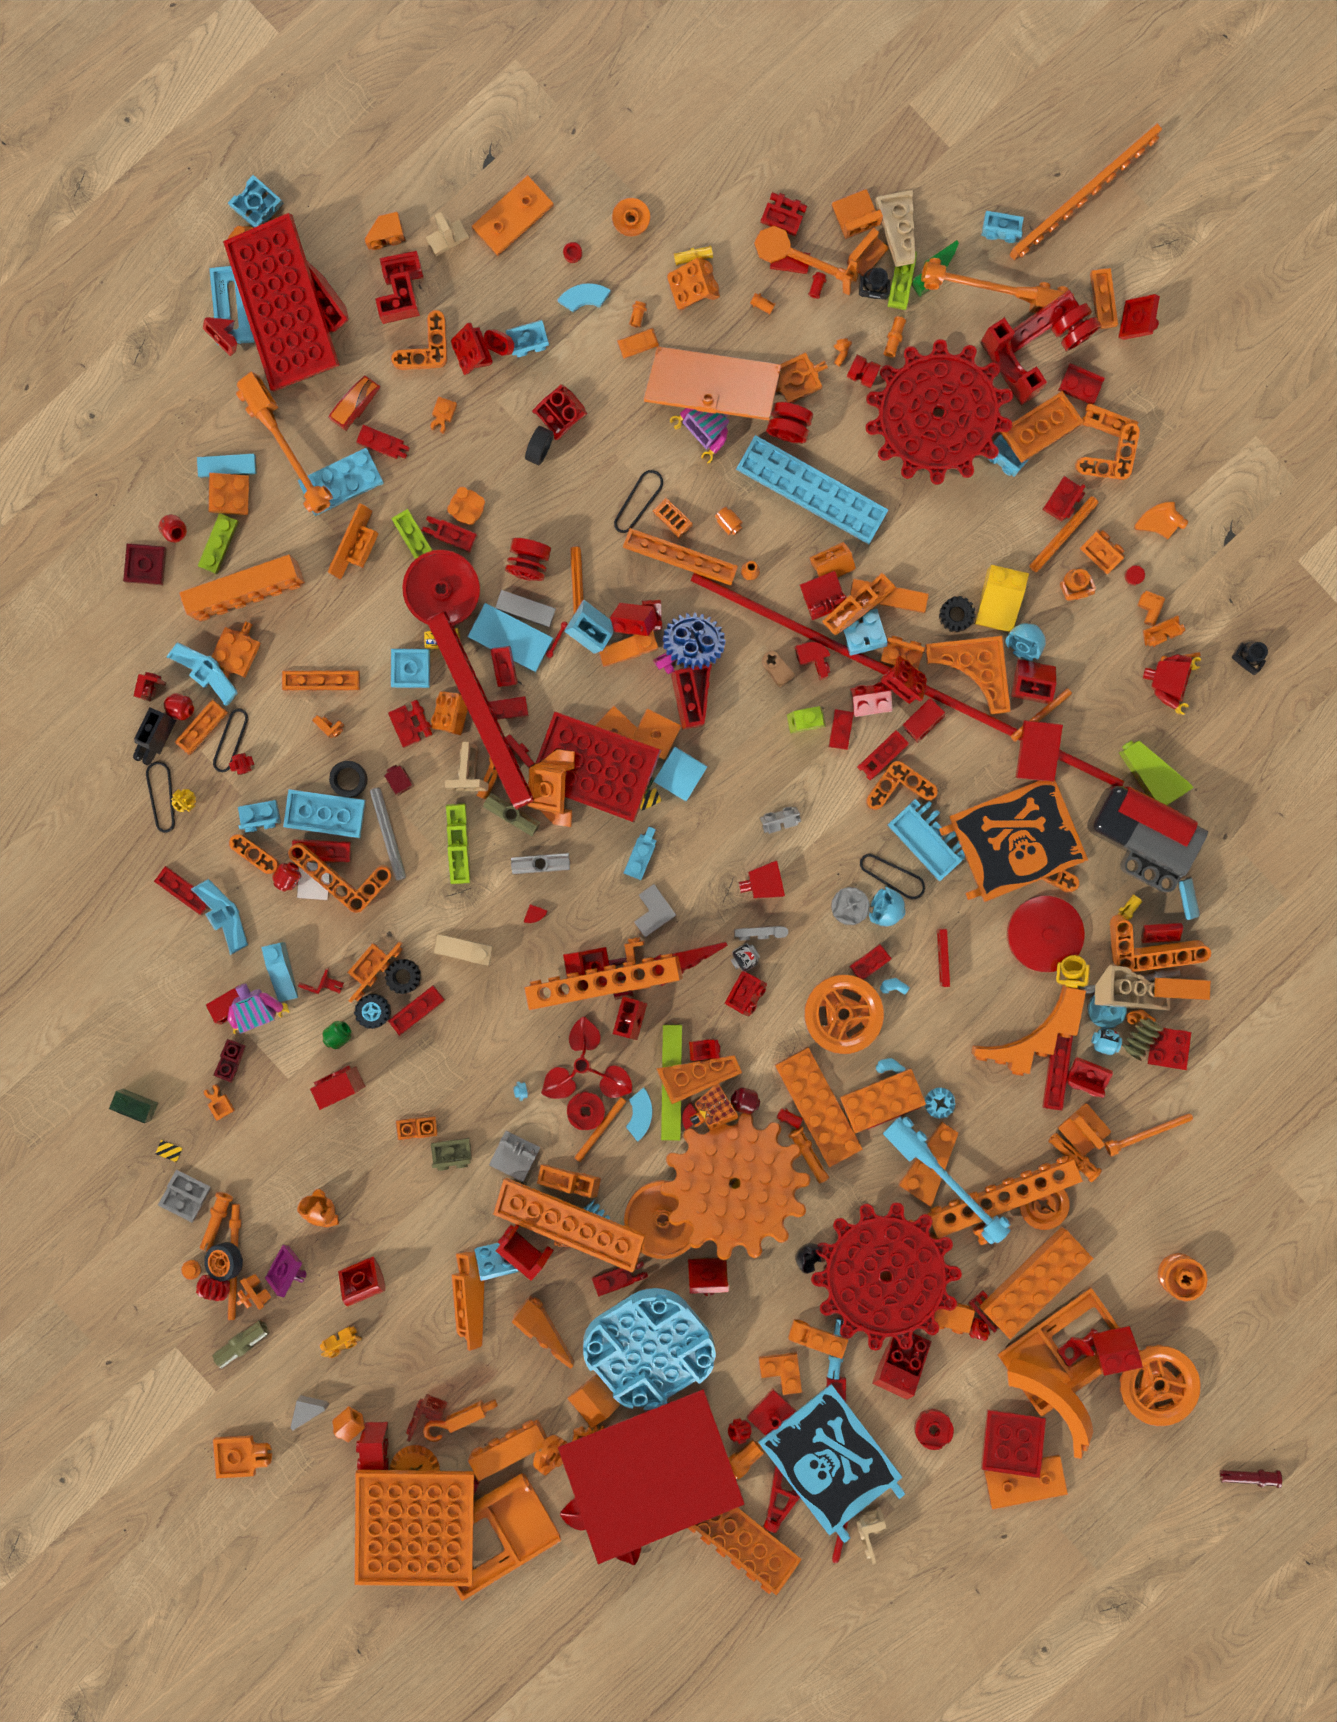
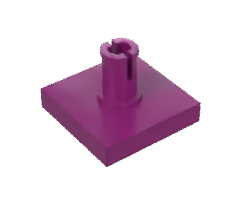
(285, 1270)

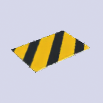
(652, 798)
(168, 1151)

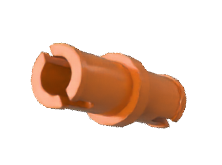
(894, 336)

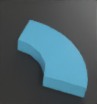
(584, 295)
(641, 1115)

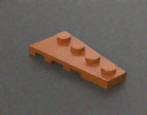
(691, 1078)
(920, 1178)

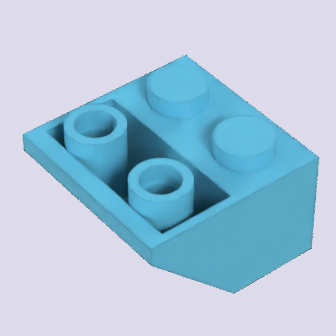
(590, 627)

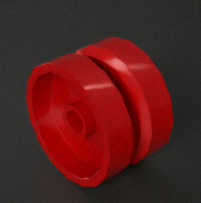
(1076, 327)
(789, 422)

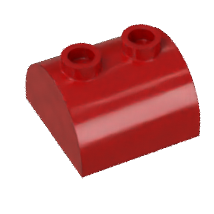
(361, 1281)

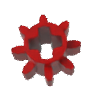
(241, 763)
(739, 1430)

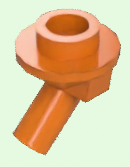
(843, 347)

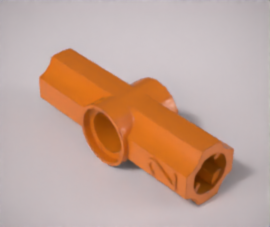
(745, 1458)

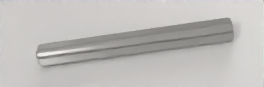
(387, 833)

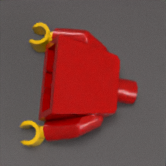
(1171, 679)

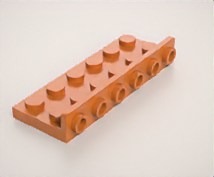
(750, 1548)

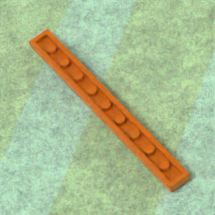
(1092, 187)

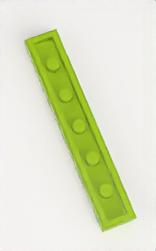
(671, 1056)

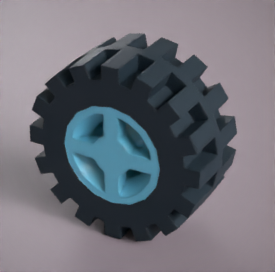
(368, 1015)

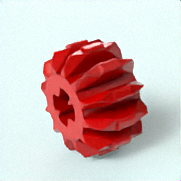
(212, 1289)

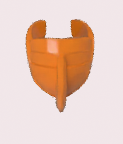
(318, 1210)

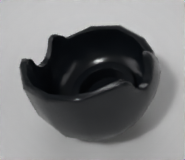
(807, 1257)

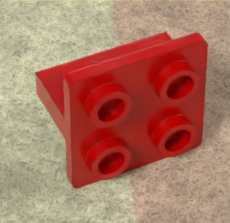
(471, 349)
(905, 681)

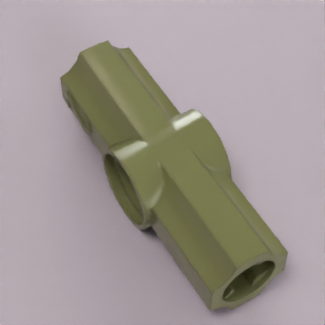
(501, 807)
(240, 1344)

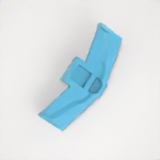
(204, 671)
(223, 915)

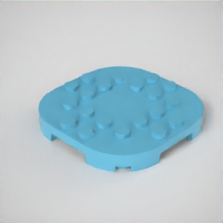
(649, 1348)

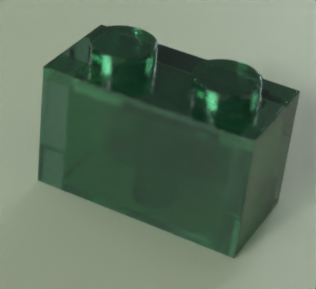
(133, 1105)

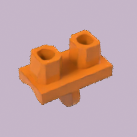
(259, 1299)

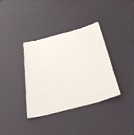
(309, 888)

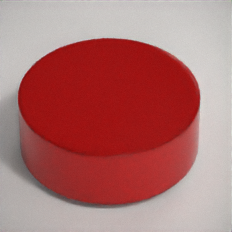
(572, 252)
(1134, 575)

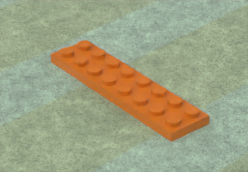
(569, 1224)

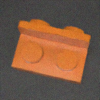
(1103, 551)
(909, 651)

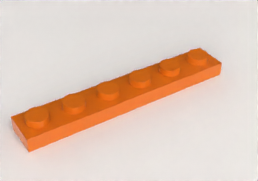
(680, 556)

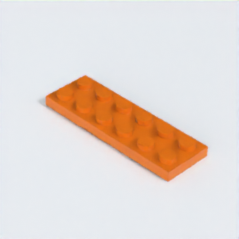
(818, 1107)

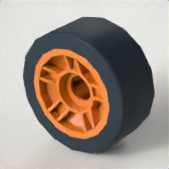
(223, 1261)

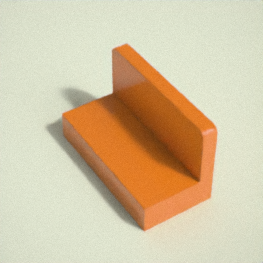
(868, 252)
(834, 559)

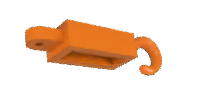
(460, 1419)

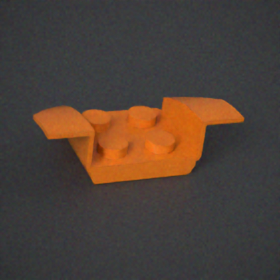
(548, 786)

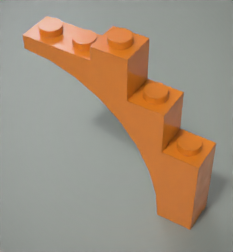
(1062, 1020)

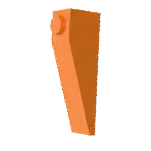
(534, 1321)

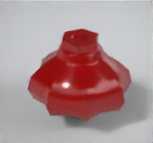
(979, 1330)

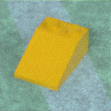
(1001, 598)

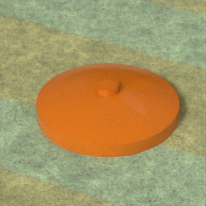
(649, 1214)

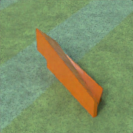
(468, 1300)

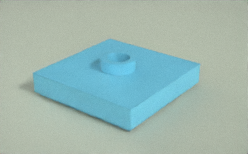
(410, 668)

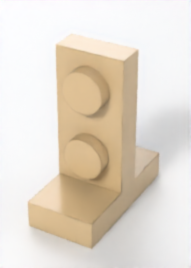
(447, 236)
(467, 771)

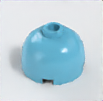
(1026, 641)
(888, 907)

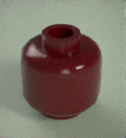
(745, 1100)

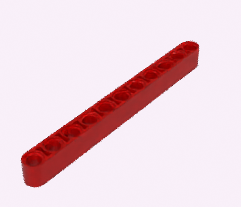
(480, 710)

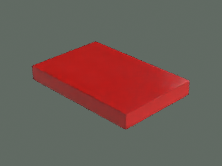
(1039, 750)

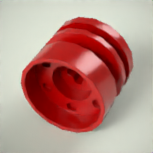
(529, 554)

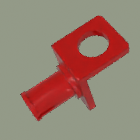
(325, 982)
(1079, 1346)

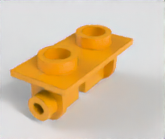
(333, 1346)

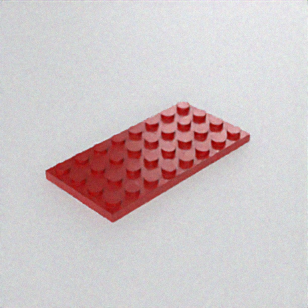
(281, 302)

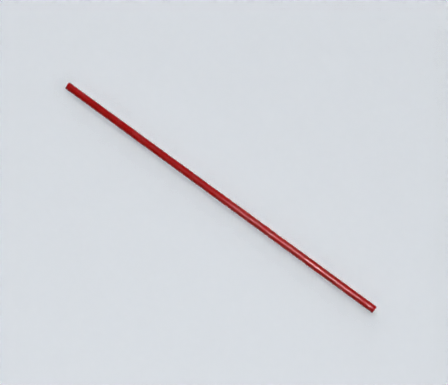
(883, 669)

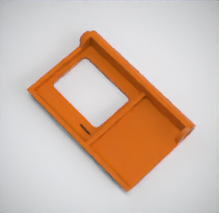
(1039, 1348)
(519, 1524)

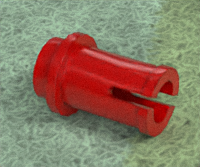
(817, 285)
(789, 1118)

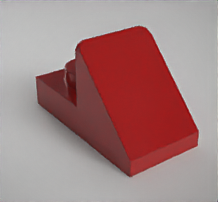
(218, 331)

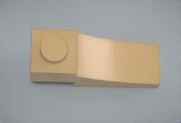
(463, 949)

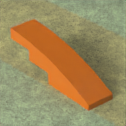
(857, 606)

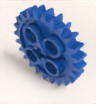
(693, 641)

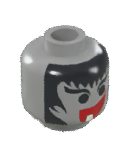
(745, 957)

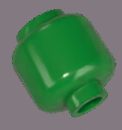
(336, 1035)

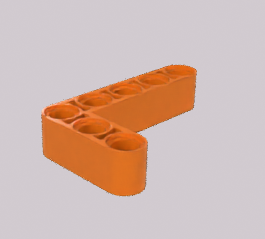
(338, 881)
(1152, 953)

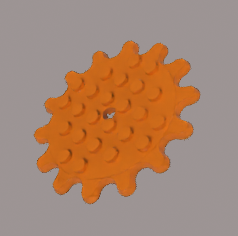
(739, 1214)

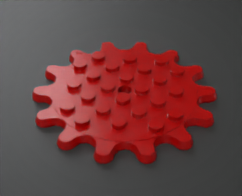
(944, 383)
(894, 1305)

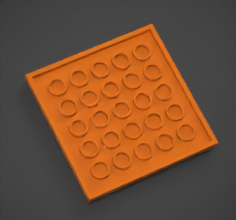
(414, 1527)

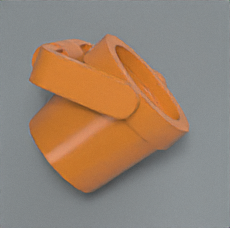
(1075, 583)

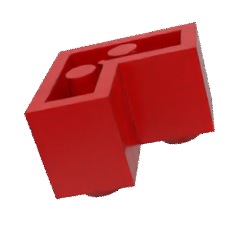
(400, 304)

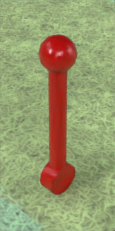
(549, 653)

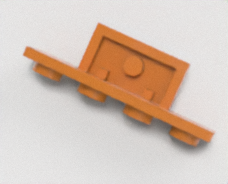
(355, 544)
(369, 965)

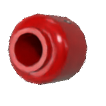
(172, 528)
(178, 706)
(286, 876)

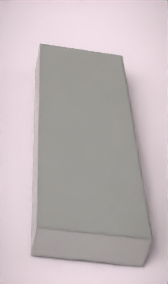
(525, 608)

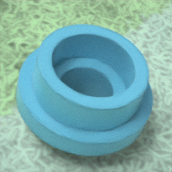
(520, 1091)

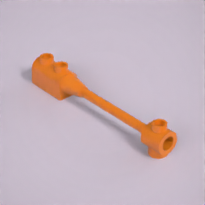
(1038, 296)
(262, 406)

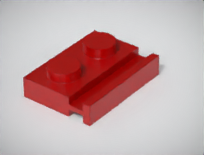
(1081, 384)

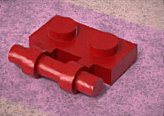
(783, 218)
(405, 727)

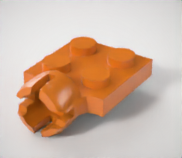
(239, 1456)

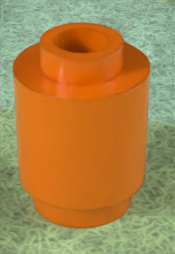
(729, 521)

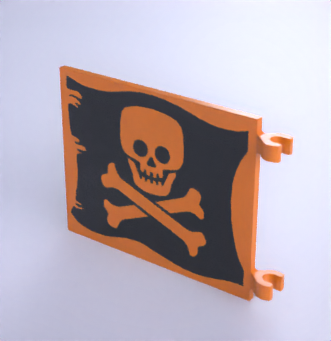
(1017, 839)

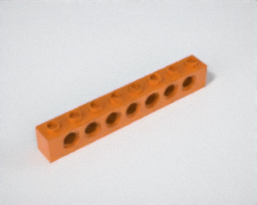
(537, 999)
(1015, 1199)

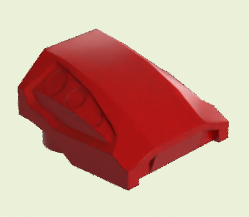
(560, 410)

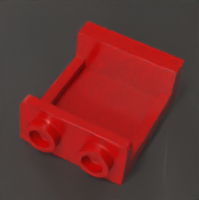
(522, 1253)

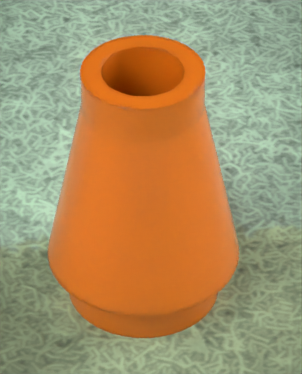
(748, 574)

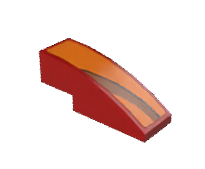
(354, 403)

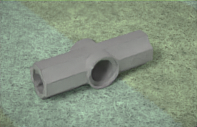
(527, 864)

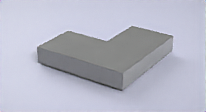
(658, 912)

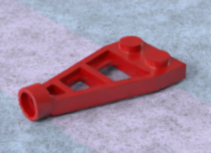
(773, 1511)

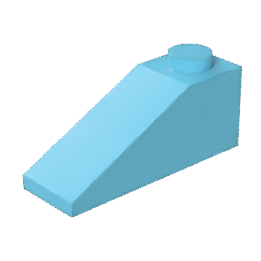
(280, 971)

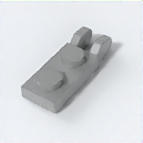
(761, 932)

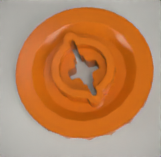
(1045, 1218)
(413, 1457)

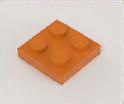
(228, 493)

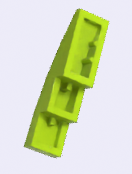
(458, 843)

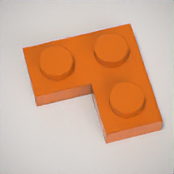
(784, 1366)

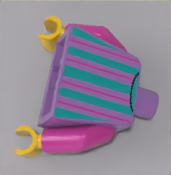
(707, 428)
(253, 1009)

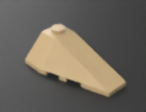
(1126, 989)

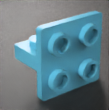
(491, 1263)

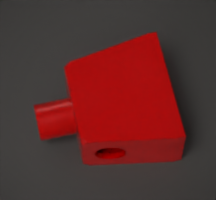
(764, 882)

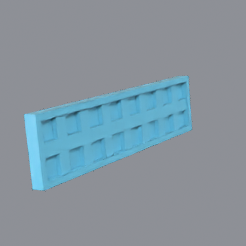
(812, 489)

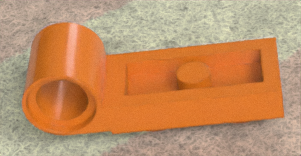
(817, 1339)

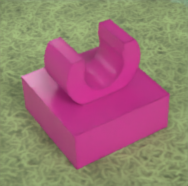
(664, 661)

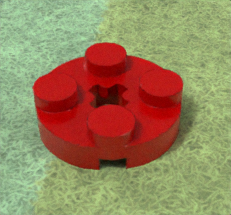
(587, 1121)
(940, 1438)

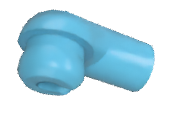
(893, 984)
(889, 1064)

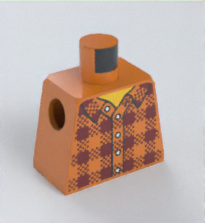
(713, 1109)

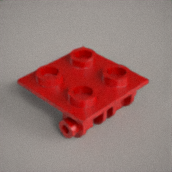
(822, 595)
(1170, 1049)

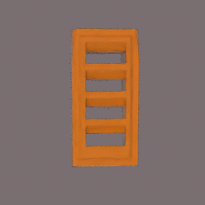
(678, 532)

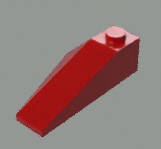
(692, 957)

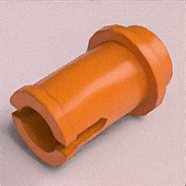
(762, 303)
(637, 314)

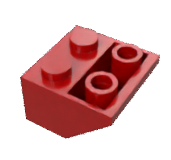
(1034, 682)

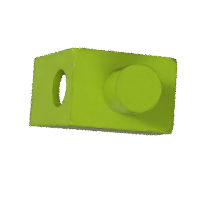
(806, 719)

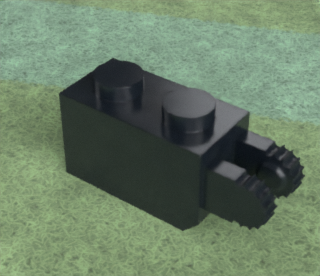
(152, 735)

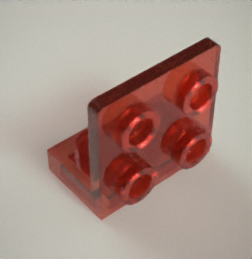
(430, 1407)

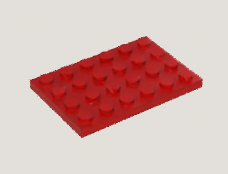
(608, 767)

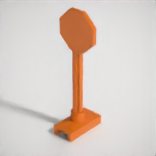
(773, 245)

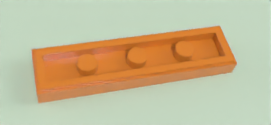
(898, 598)
(320, 680)

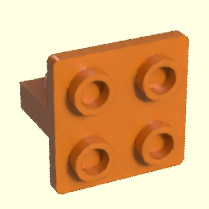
(449, 713)
(1084, 1130)

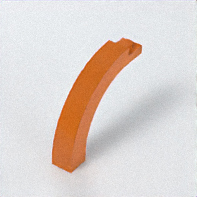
(1058, 1395)

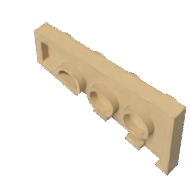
(898, 225)

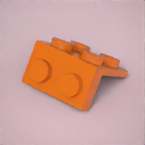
(693, 283)

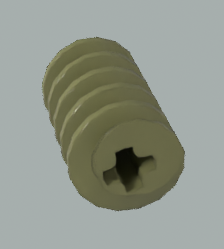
(1142, 1038)

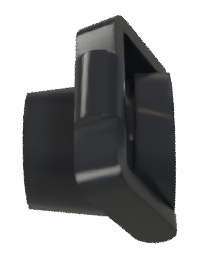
(874, 283)
(1251, 655)

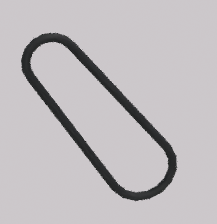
(629, 497)
(152, 800)
(889, 885)

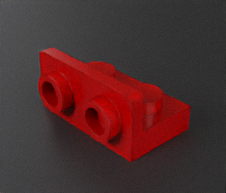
(1063, 498)
(145, 686)
(746, 993)

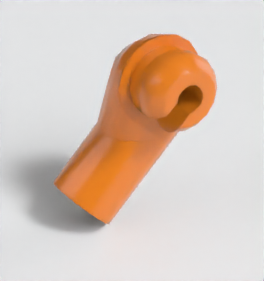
(1136, 1015)

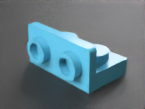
(259, 815)

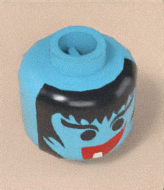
(1106, 1041)

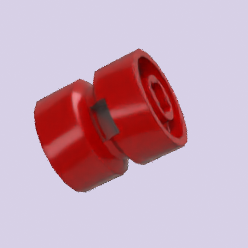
(863, 371)

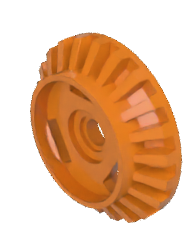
(833, 1035)
(1182, 1389)

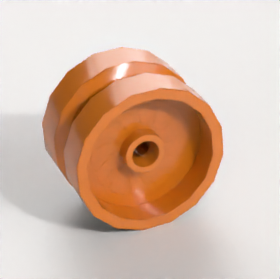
(1182, 1277)

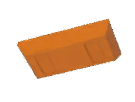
(638, 343)

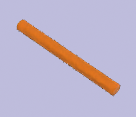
(1044, 712)
(600, 1129)

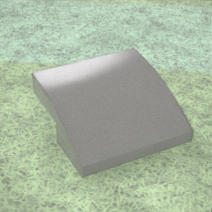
(184, 1196)

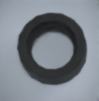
(539, 445)
(348, 764)

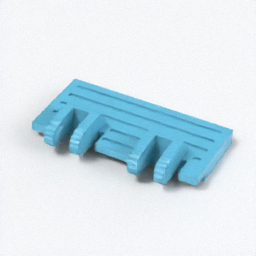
(926, 840)

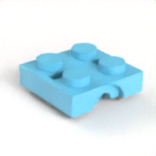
(252, 200)
(868, 631)

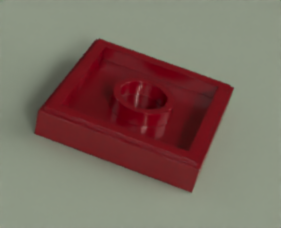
(144, 564)

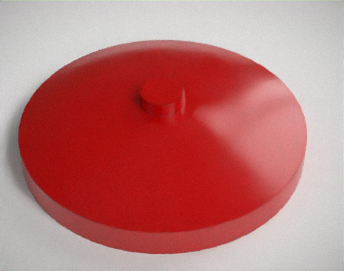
(441, 583)
(1045, 933)

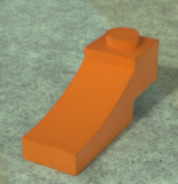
(628, 649)
(569, 1181)

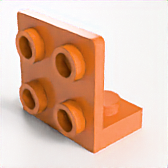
(856, 214)

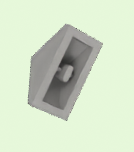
(306, 1409)

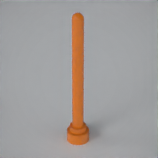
(1114, 1147)

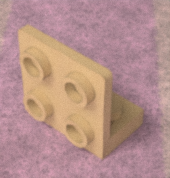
(870, 1522)

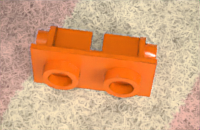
(1159, 632)

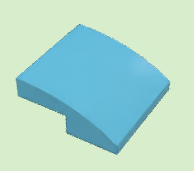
(680, 773)
(1188, 898)

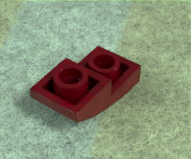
(229, 1061)

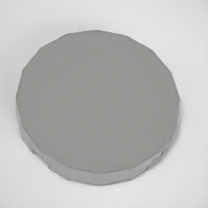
(850, 906)

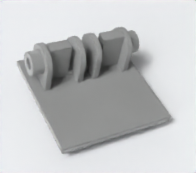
(514, 1156)

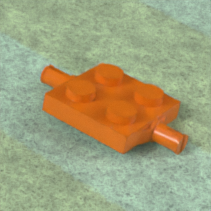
(799, 378)
(236, 651)

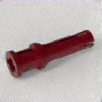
(1260, 1477)

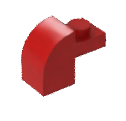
(814, 653)

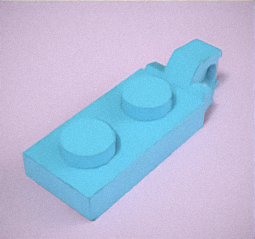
(641, 854)

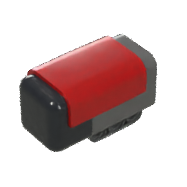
(1149, 833)

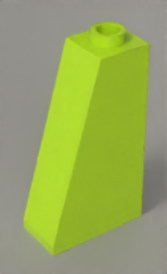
(1153, 774)

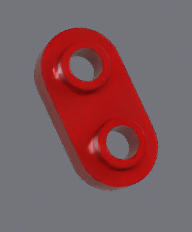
(499, 342)

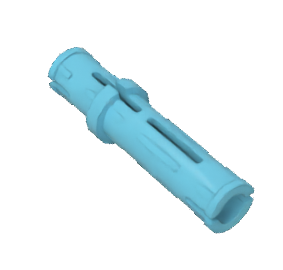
(835, 1363)

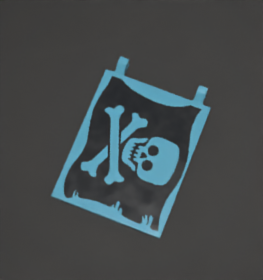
(831, 1460)

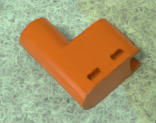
(1152, 603)

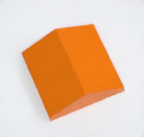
(594, 1401)

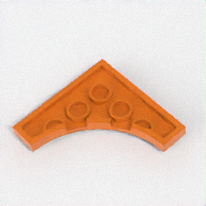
(980, 660)

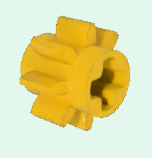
(183, 800)

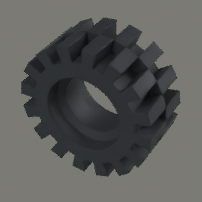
(948, 622)
(414, 976)

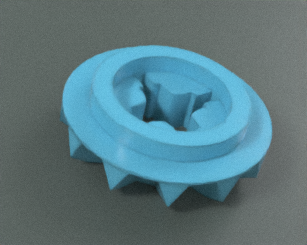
(931, 1105)

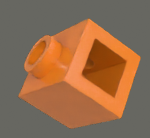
(348, 1424)

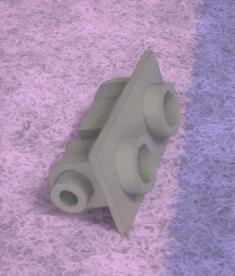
(788, 816)

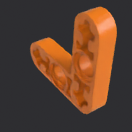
(428, 353)
(1113, 465)
(894, 780)

